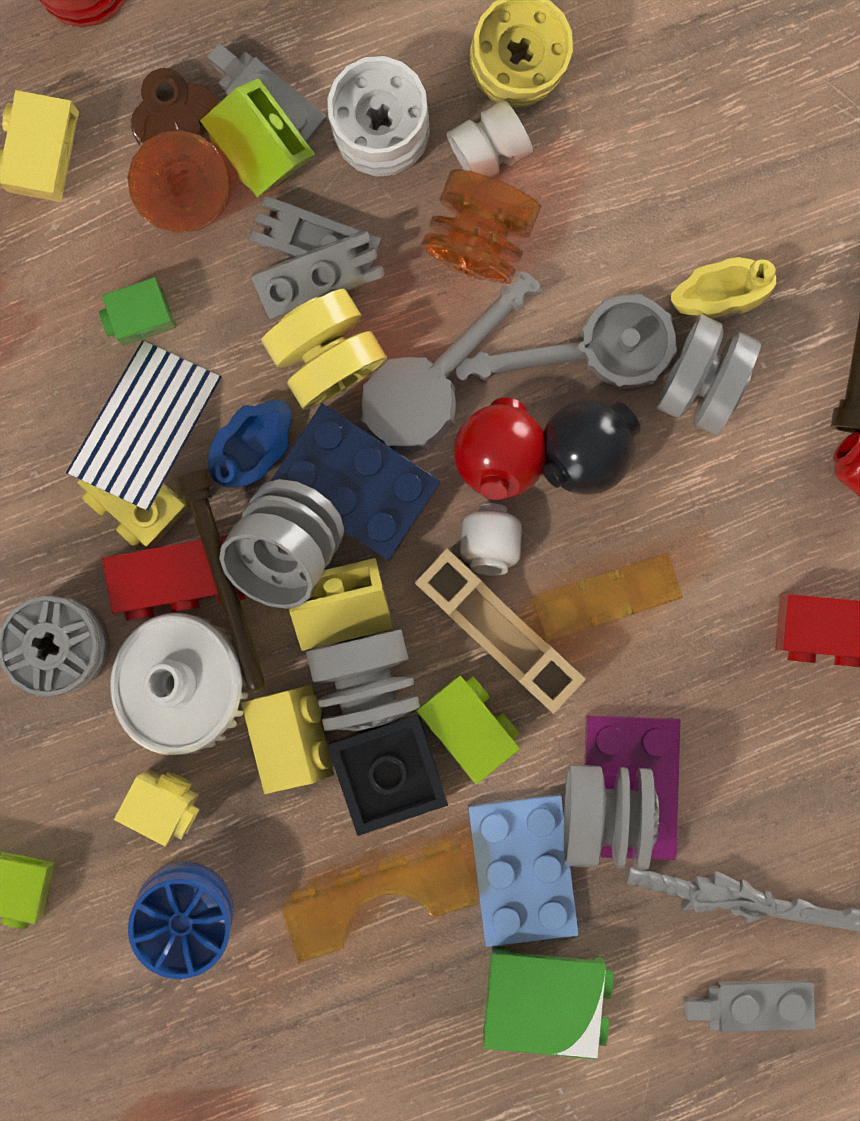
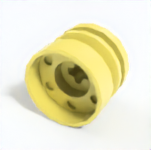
(526, 24)

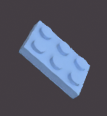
(522, 870)

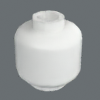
(491, 540)

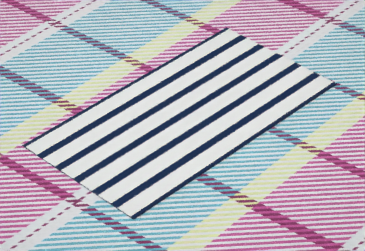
(144, 425)

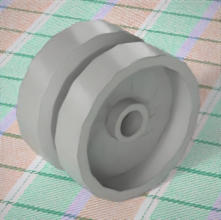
(713, 377)

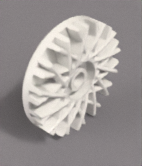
(177, 684)

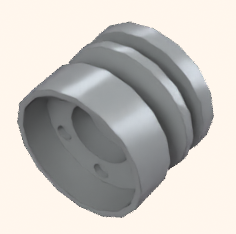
(282, 544)
(77, 632)
(363, 681)
(609, 817)

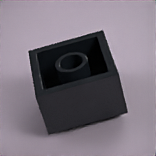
(387, 774)

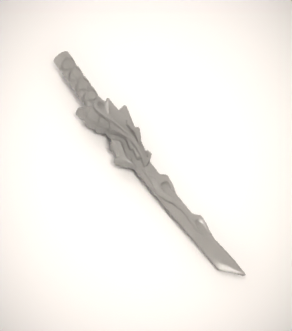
(741, 899)

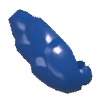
(250, 443)

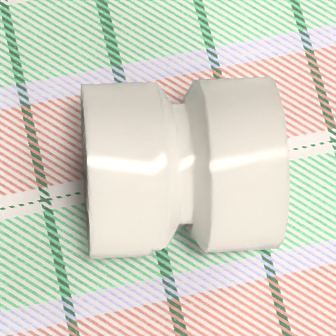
(491, 141)

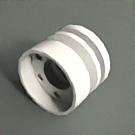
(371, 92)

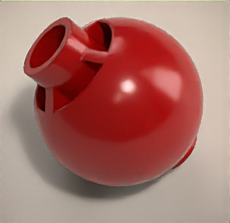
(500, 450)

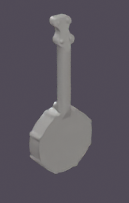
(623, 344)
(411, 400)

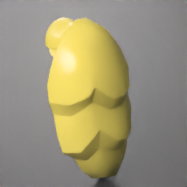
(725, 288)

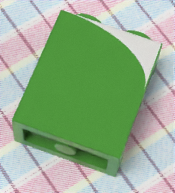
(546, 1004)

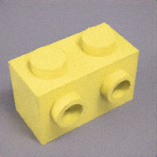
(37, 145)
(135, 522)
(343, 606)
(288, 739)
(159, 806)

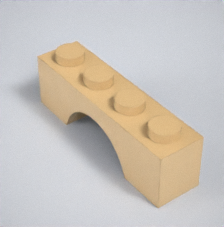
(500, 631)

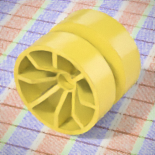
(316, 335)

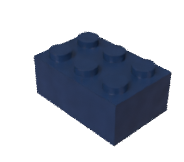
(363, 479)

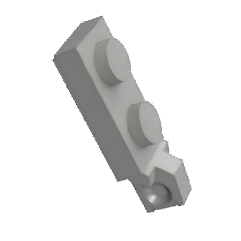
(240, 71)
(755, 1006)

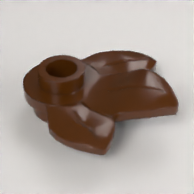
(181, 112)

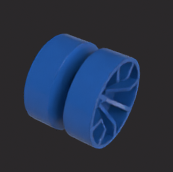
(181, 920)

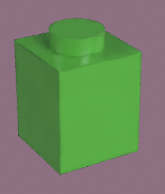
(136, 312)

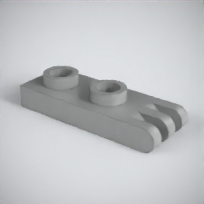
(301, 231)
(315, 274)

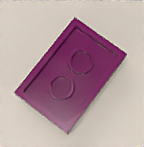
(640, 744)

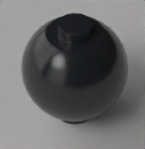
(589, 446)

